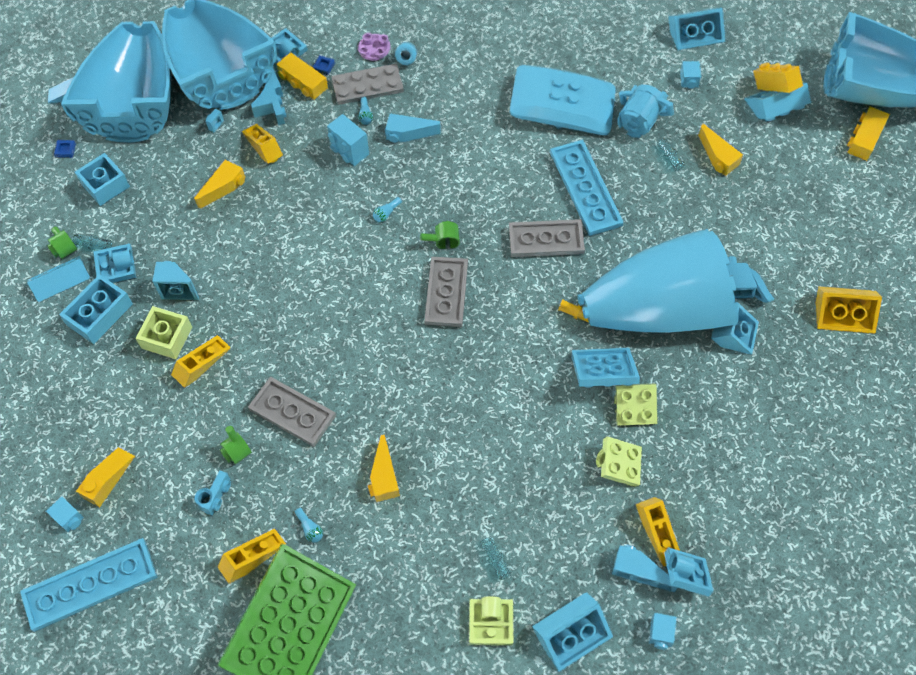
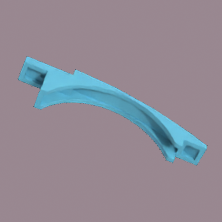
(270, 100)

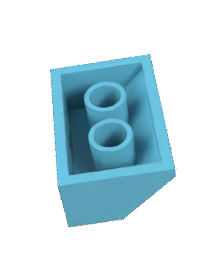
(697, 28)
(771, 104)
(573, 631)

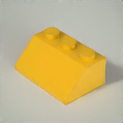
(847, 309)

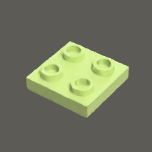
(636, 404)
(620, 461)
(491, 621)

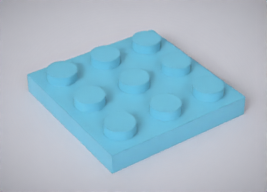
(605, 367)

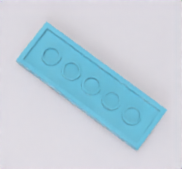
(586, 187)
(88, 584)

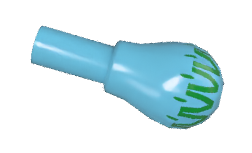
(365, 115)
(382, 213)
(312, 531)

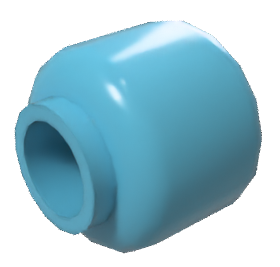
(406, 53)

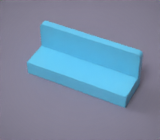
(58, 279)

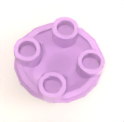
(374, 46)

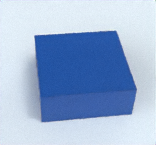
(324, 65)
(65, 148)

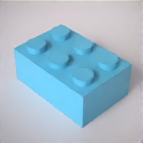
(96, 309)

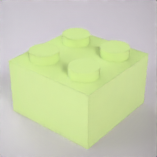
(164, 332)

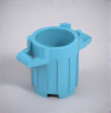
(642, 109)

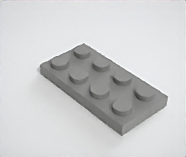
(367, 83)
(546, 238)
(446, 292)
(292, 411)

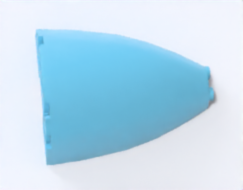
(216, 53)
(872, 65)
(122, 85)
(666, 288)

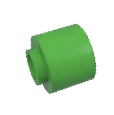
(443, 230)
(61, 244)
(234, 447)

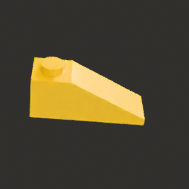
(263, 143)
(721, 153)
(222, 182)
(198, 361)
(382, 475)
(104, 477)
(657, 526)
(249, 555)

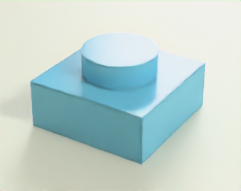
(214, 120)

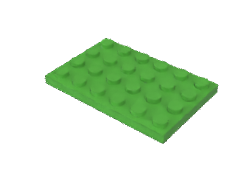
(288, 618)

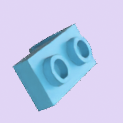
(220, 485)

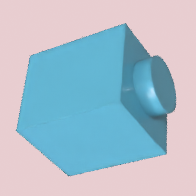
(690, 74)
(65, 514)
(662, 631)

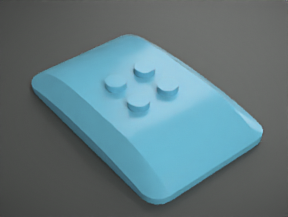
(563, 99)

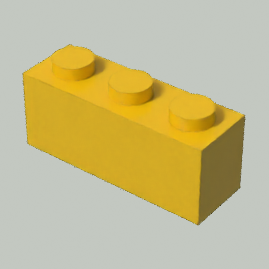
(302, 76)
(778, 77)
(867, 133)

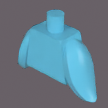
(748, 282)

